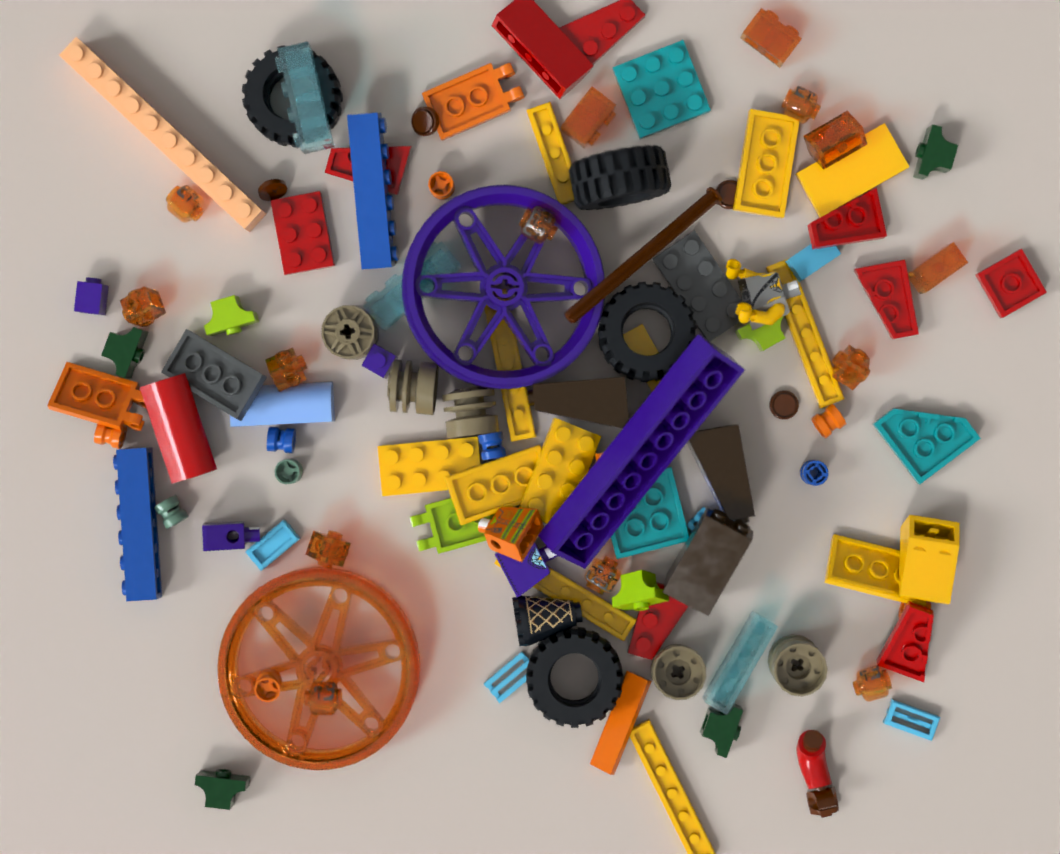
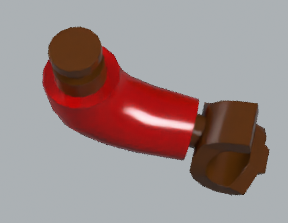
(814, 769)

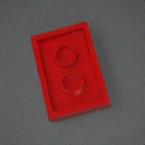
(302, 233)

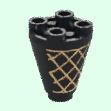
(543, 617)

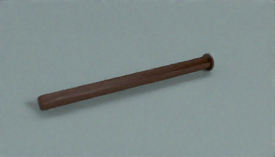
(643, 255)

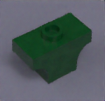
(934, 153)
(125, 350)
(722, 728)
(221, 787)

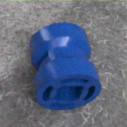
(281, 439)
(490, 440)
(809, 472)

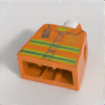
(512, 531)

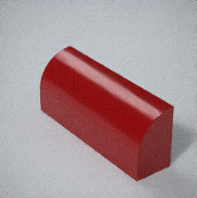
(542, 45)
(178, 428)

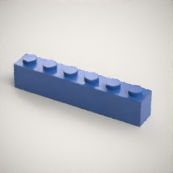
(371, 190)
(138, 524)

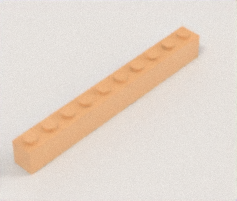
(162, 134)

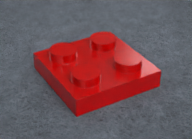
(1011, 283)

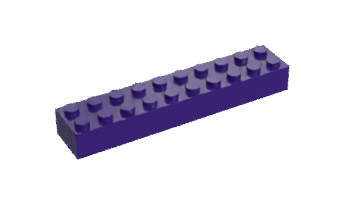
(641, 452)

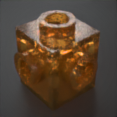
(142, 306)
(851, 367)
(286, 369)
(328, 548)

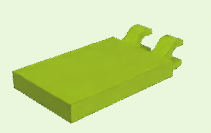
(446, 528)

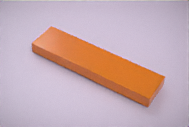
(620, 723)

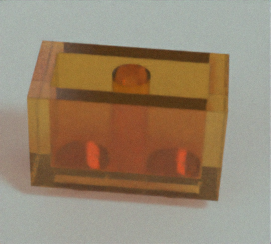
(771, 37)
(588, 118)
(835, 140)
(937, 268)

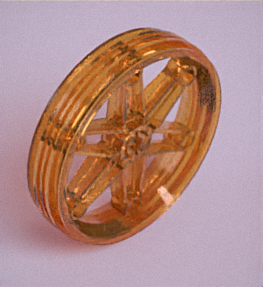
(234, 696)

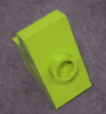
(229, 317)
(763, 336)
(638, 592)

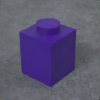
(91, 297)
(379, 361)

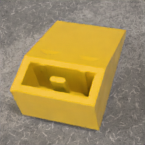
(928, 558)

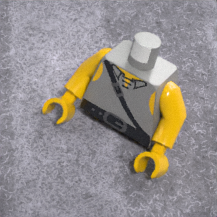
(761, 294)

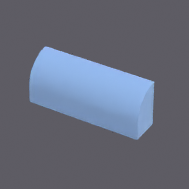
(290, 406)

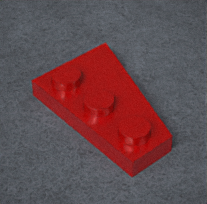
(603, 28)
(340, 165)
(851, 223)
(891, 296)
(655, 626)
(908, 644)

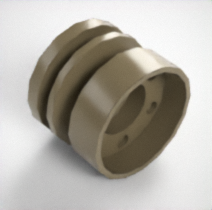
(361, 341)
(413, 387)
(470, 412)
(692, 676)
(799, 679)

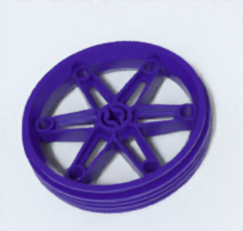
(493, 297)

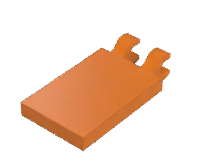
(471, 99)
(97, 397)

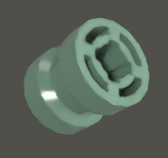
(284, 472)
(173, 517)

